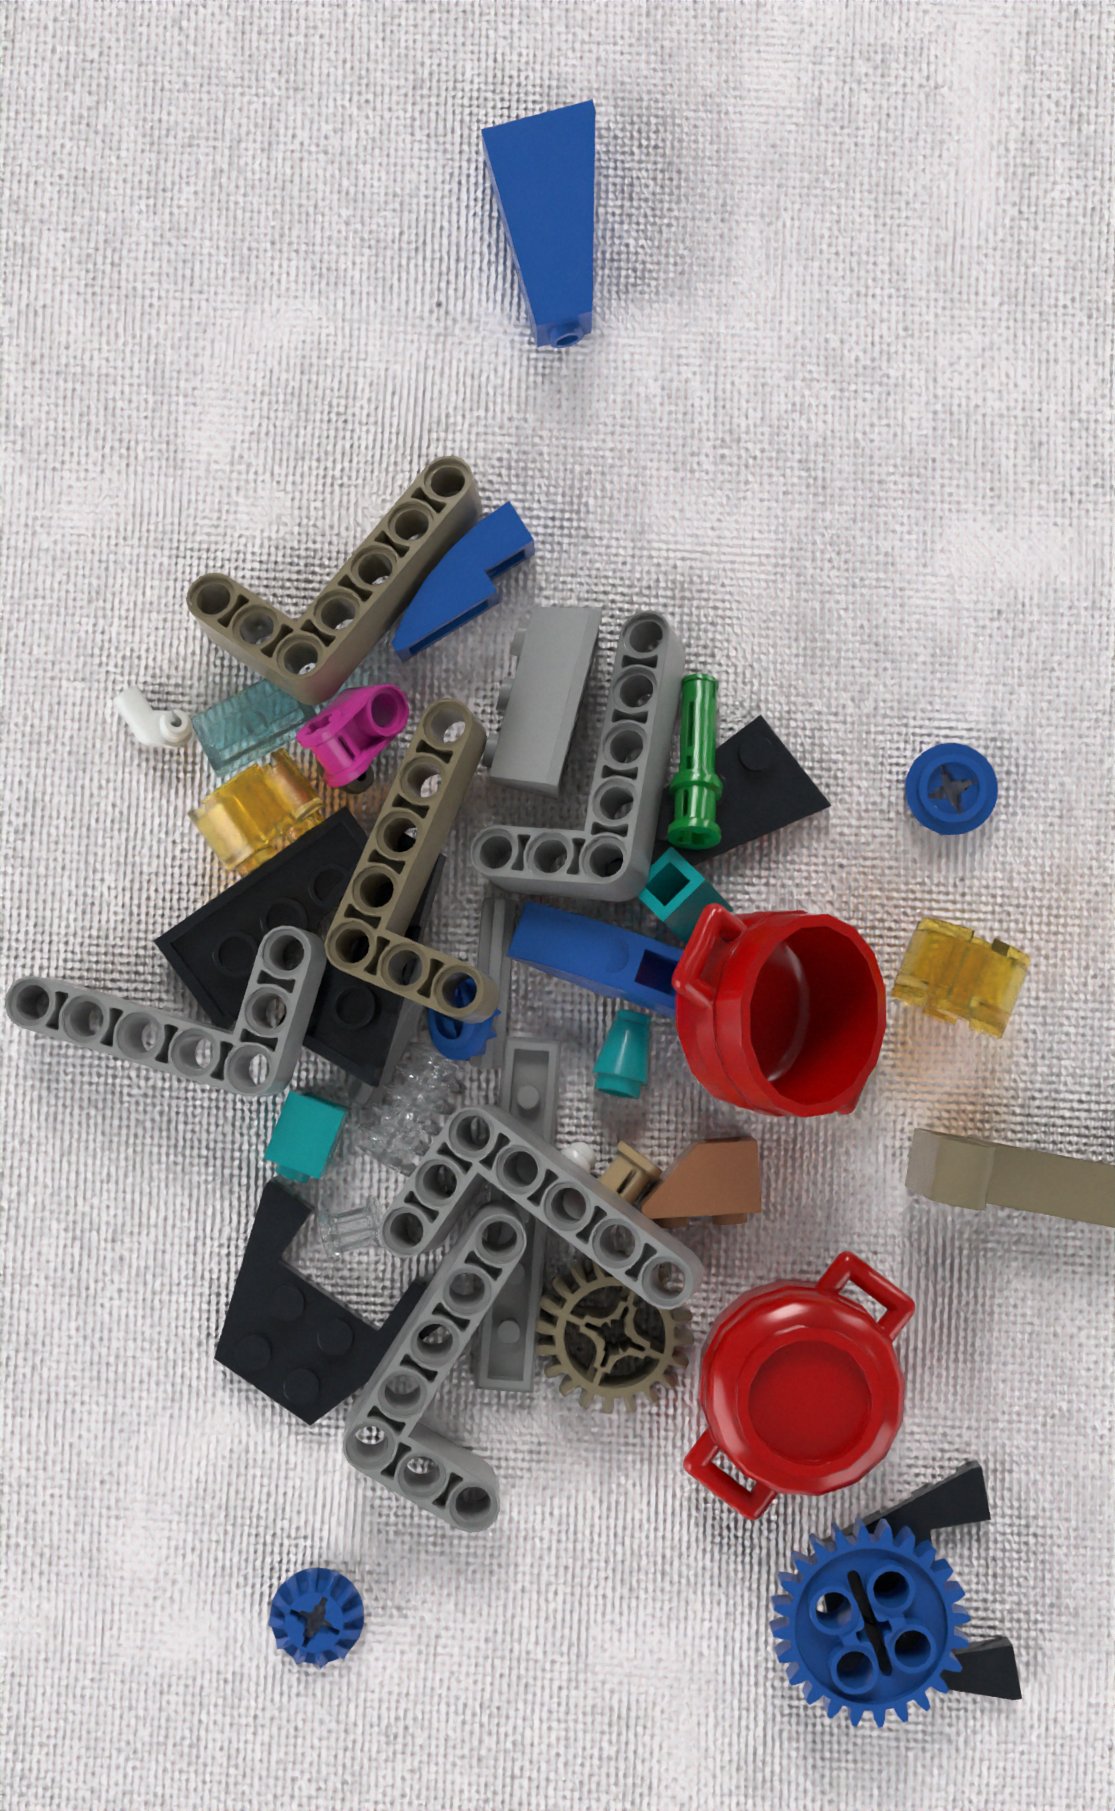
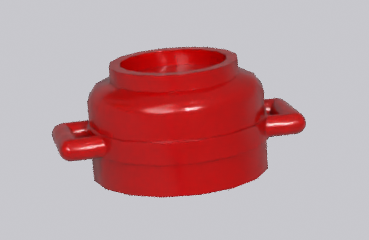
(780, 1010)
(800, 1387)

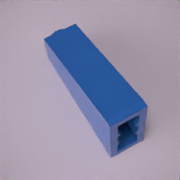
(546, 205)

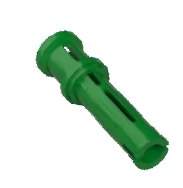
(696, 784)

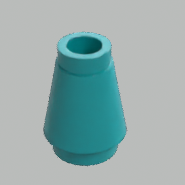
(624, 1057)

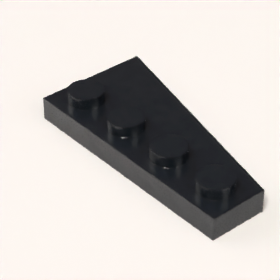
(759, 794)
(294, 888)
(354, 1017)

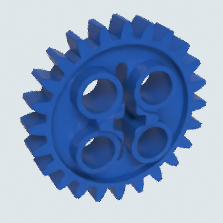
(819, 1639)

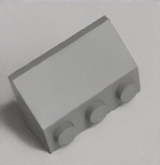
(543, 699)

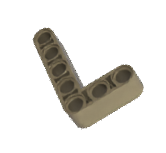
(348, 594)
(411, 870)
(983, 1172)

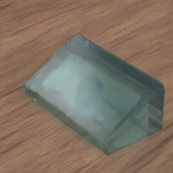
(249, 725)

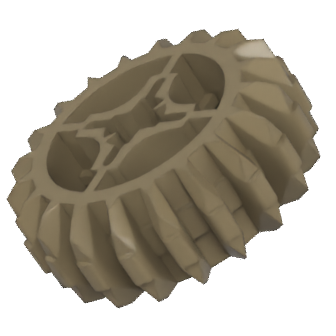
(636, 1343)

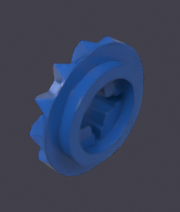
(962, 765)
(456, 1038)
(343, 1610)

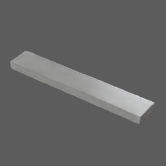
(507, 1330)

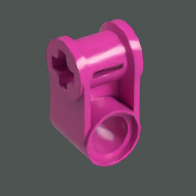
(354, 730)

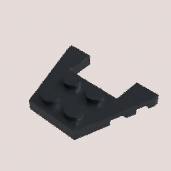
(292, 1332)
(954, 1501)

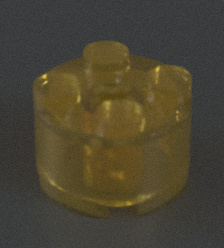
(256, 812)
(960, 977)

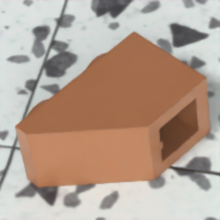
(706, 1180)

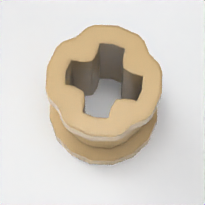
(641, 1172)

